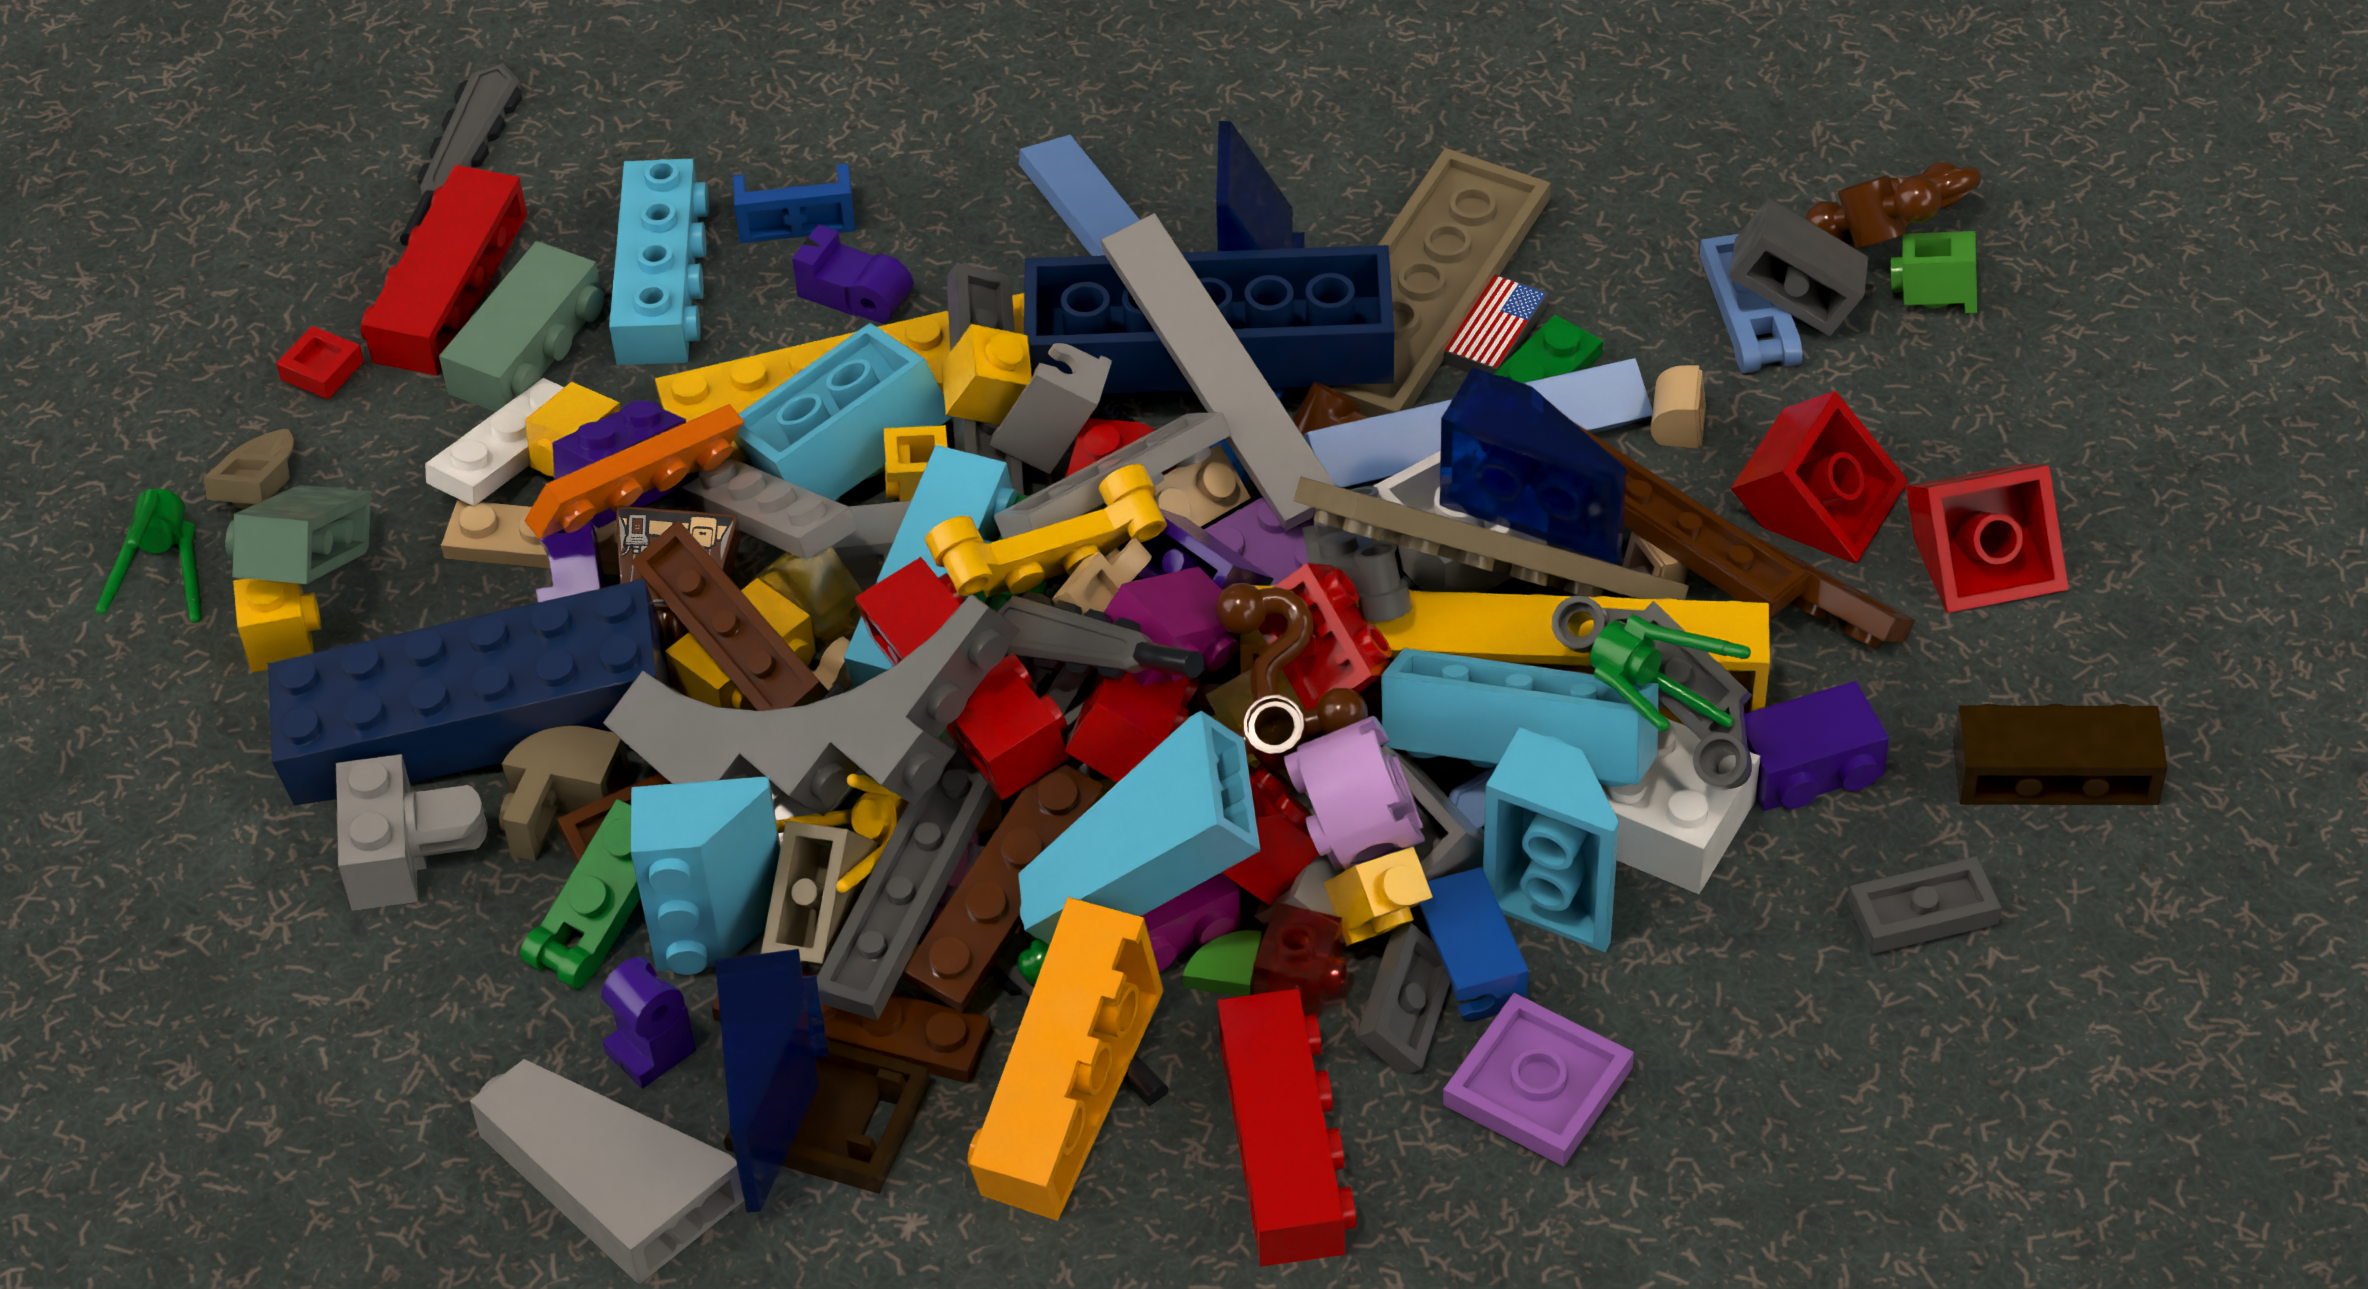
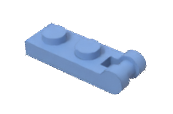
(1748, 313)

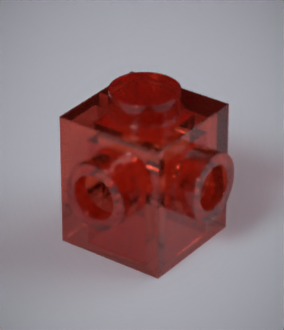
(1303, 953)

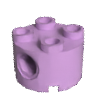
(1357, 795)

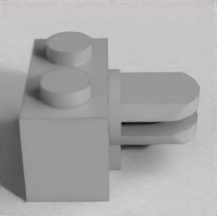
(391, 830)

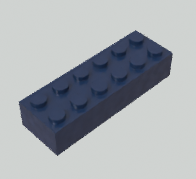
(1293, 310)
(461, 688)

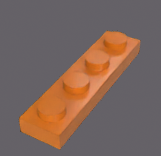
(624, 476)

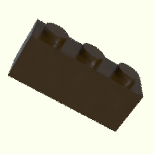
(2059, 755)

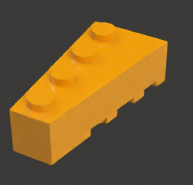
(1067, 1058)

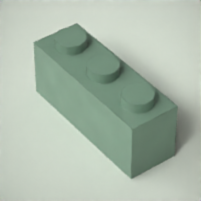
(522, 327)
(299, 534)

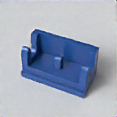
(794, 209)
(1474, 943)

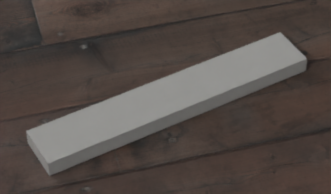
(1215, 365)

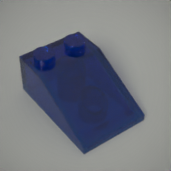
(1248, 202)
(1529, 468)
(770, 1053)

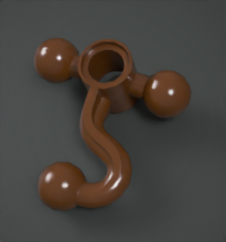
(1886, 205)
(1243, 610)

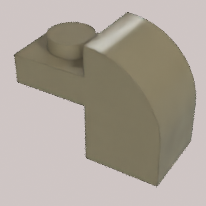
(557, 773)

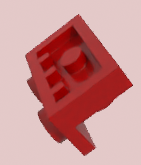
(1342, 645)

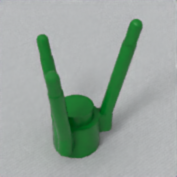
(155, 528)
(1628, 656)

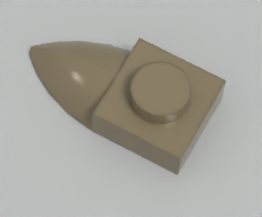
(252, 470)

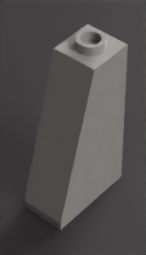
(607, 1167)

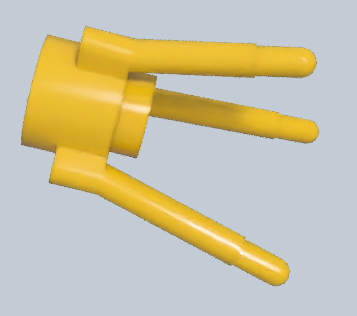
(872, 817)

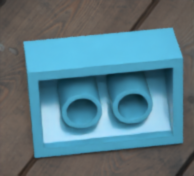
(831, 416)
(1551, 840)
(704, 867)

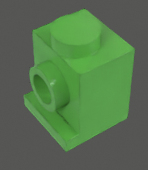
(1937, 270)

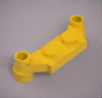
(1030, 557)

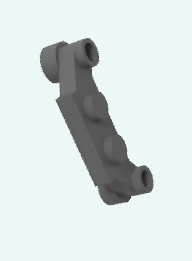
(1366, 562)
(1685, 665)

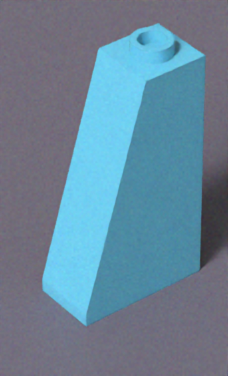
(1153, 834)

